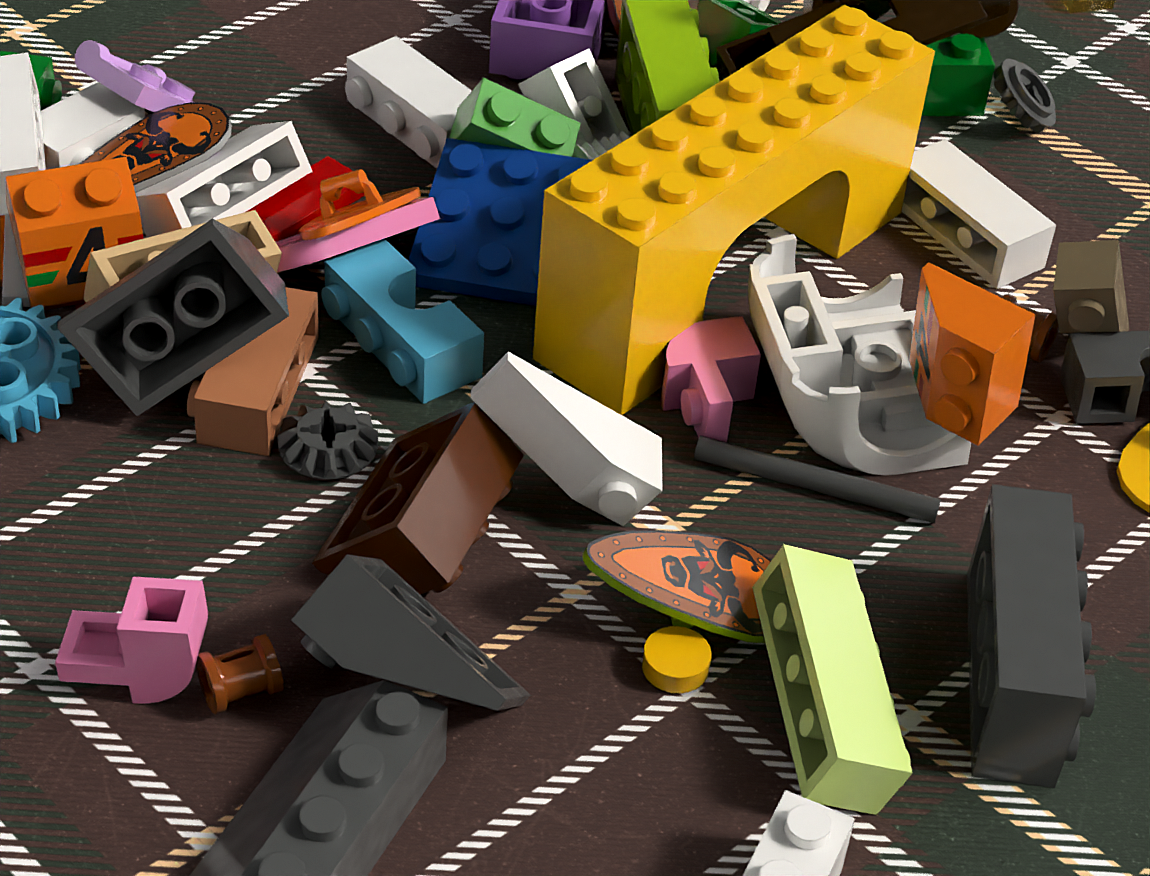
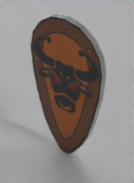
(168, 142)

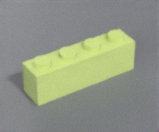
(830, 681)

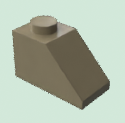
(1090, 288)

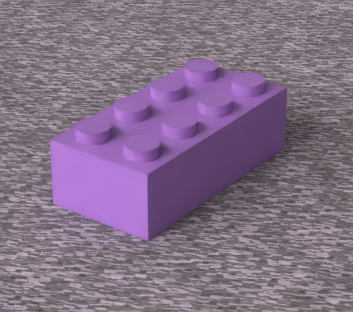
(541, 33)

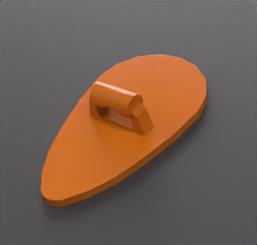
(340, 219)

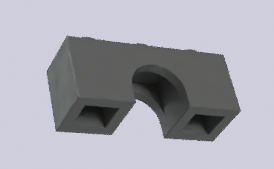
(1106, 375)

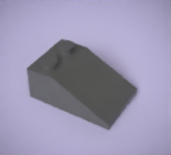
(387, 630)

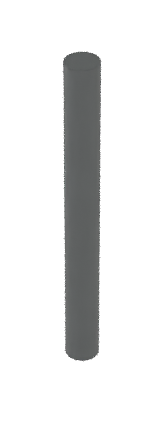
(817, 479)

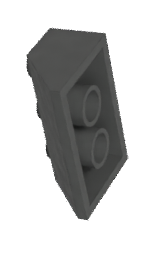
(178, 315)

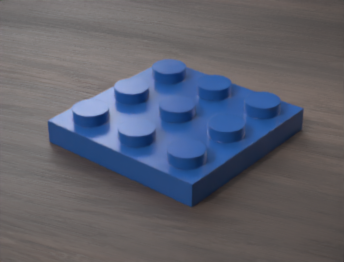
(487, 220)

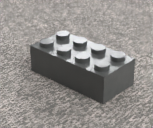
(1027, 638)

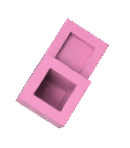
(708, 371)
(145, 646)

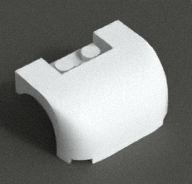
(846, 369)

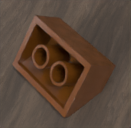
(428, 500)

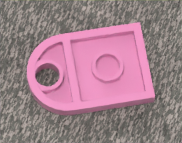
(403, 218)

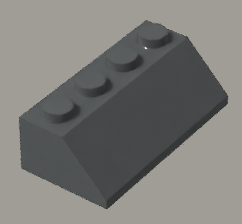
(337, 788)

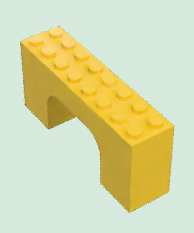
(799, 136)

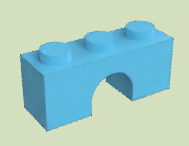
(422, 348)

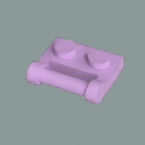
(139, 84)

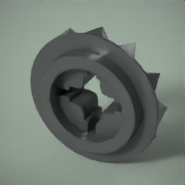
(1025, 95)
(306, 452)

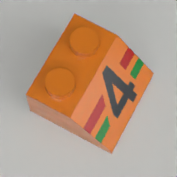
(63, 218)
(967, 354)

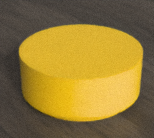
(676, 659)

